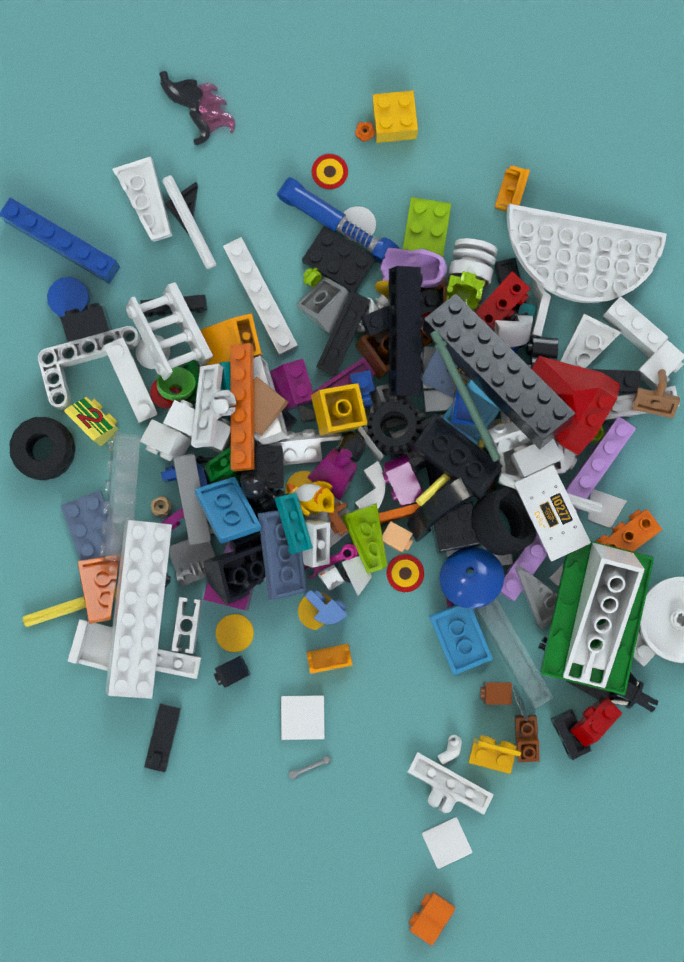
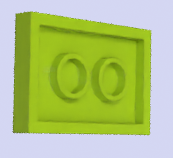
(427, 225)

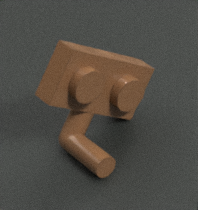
(656, 401)

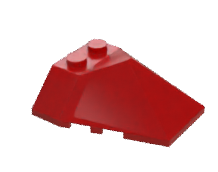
(585, 392)

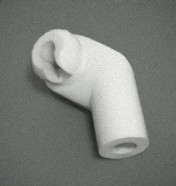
(453, 749)

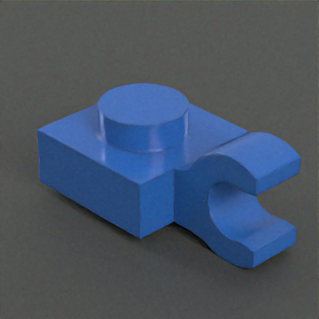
(365, 384)

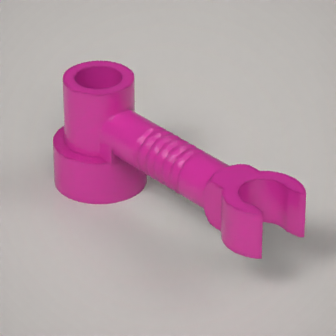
(337, 558)

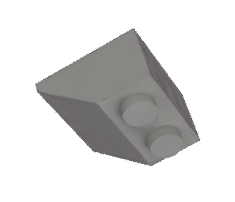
(324, 304)

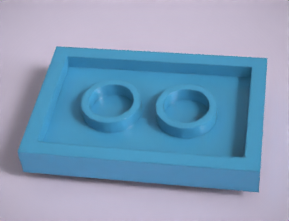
(227, 510)
(460, 638)

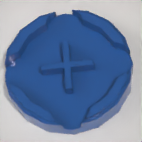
(66, 295)

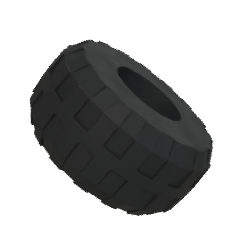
(22, 446)

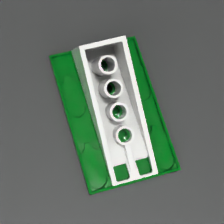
(597, 616)

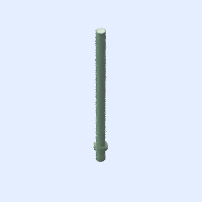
(441, 346)

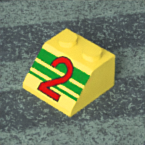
(92, 420)

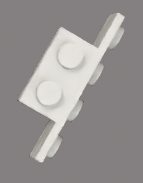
(303, 446)

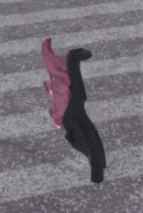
(203, 105)

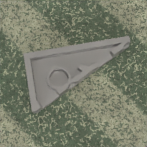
(539, 597)

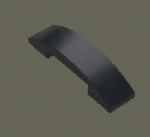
(437, 507)

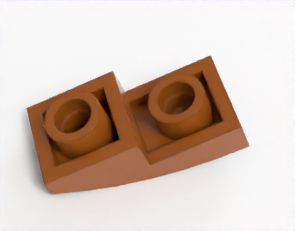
(527, 738)

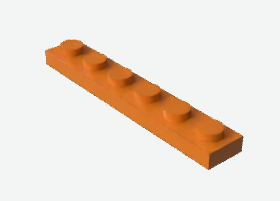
(243, 418)

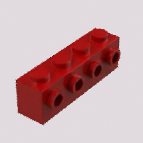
(502, 300)

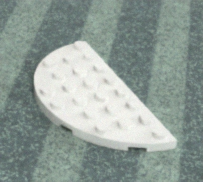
(580, 255)

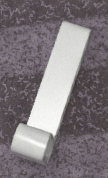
(79, 356)

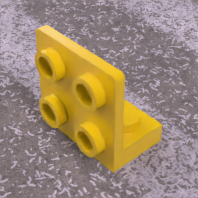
(493, 755)

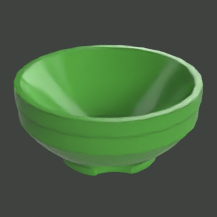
(179, 378)

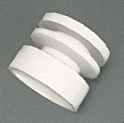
(473, 257)

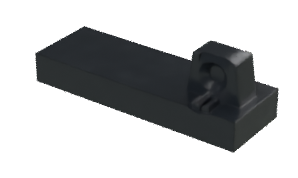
(162, 737)

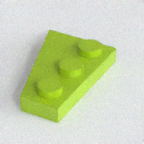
(367, 536)

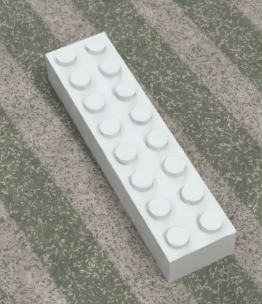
(138, 609)

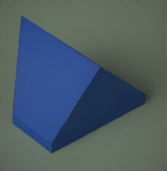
(459, 411)

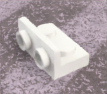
(508, 437)

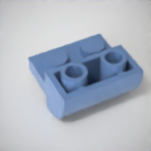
(329, 613)

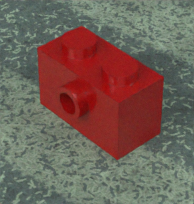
(596, 721)

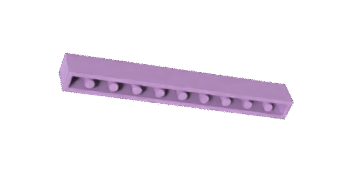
(581, 486)

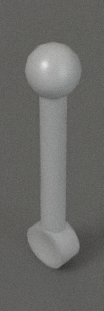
(293, 774)

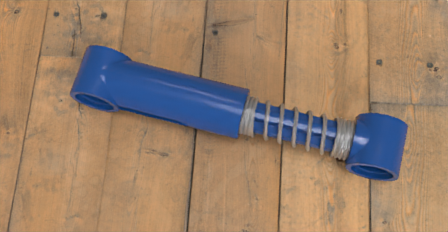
(296, 195)

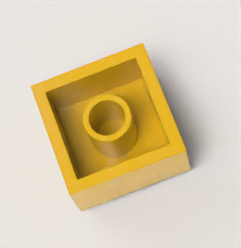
(394, 116)
(339, 409)

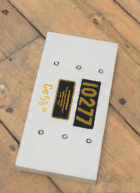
(552, 513)

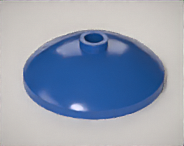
(475, 589)

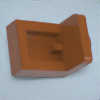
(336, 523)

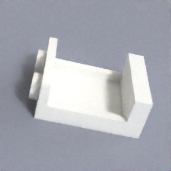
(91, 645)

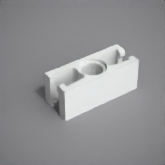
(178, 625)

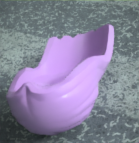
(432, 264)

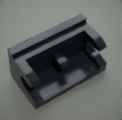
(563, 724)

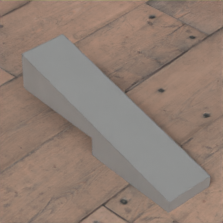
(194, 515)

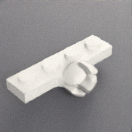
(210, 405)
(448, 786)

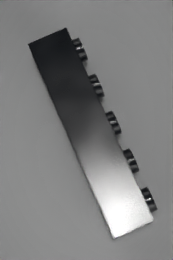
(194, 303)

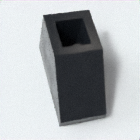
(231, 671)

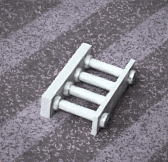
(183, 317)

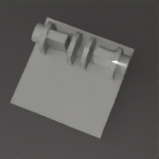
(189, 560)

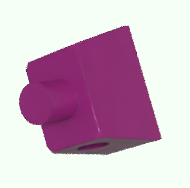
(336, 470)

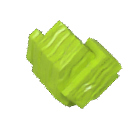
(466, 287)

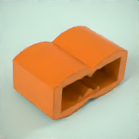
(431, 918)

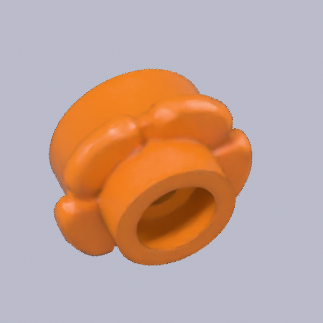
(364, 136)

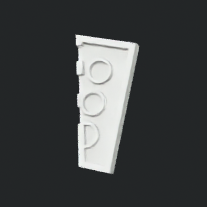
(143, 190)

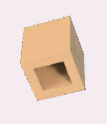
(397, 537)

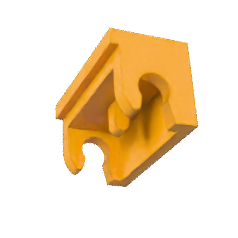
(512, 187)
(329, 658)

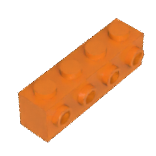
(634, 532)

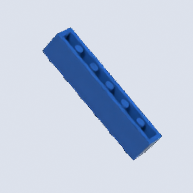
(59, 240)

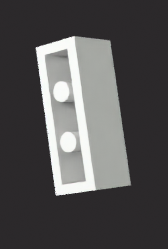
(635, 327)

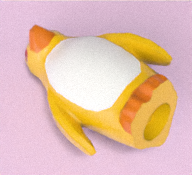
(314, 497)

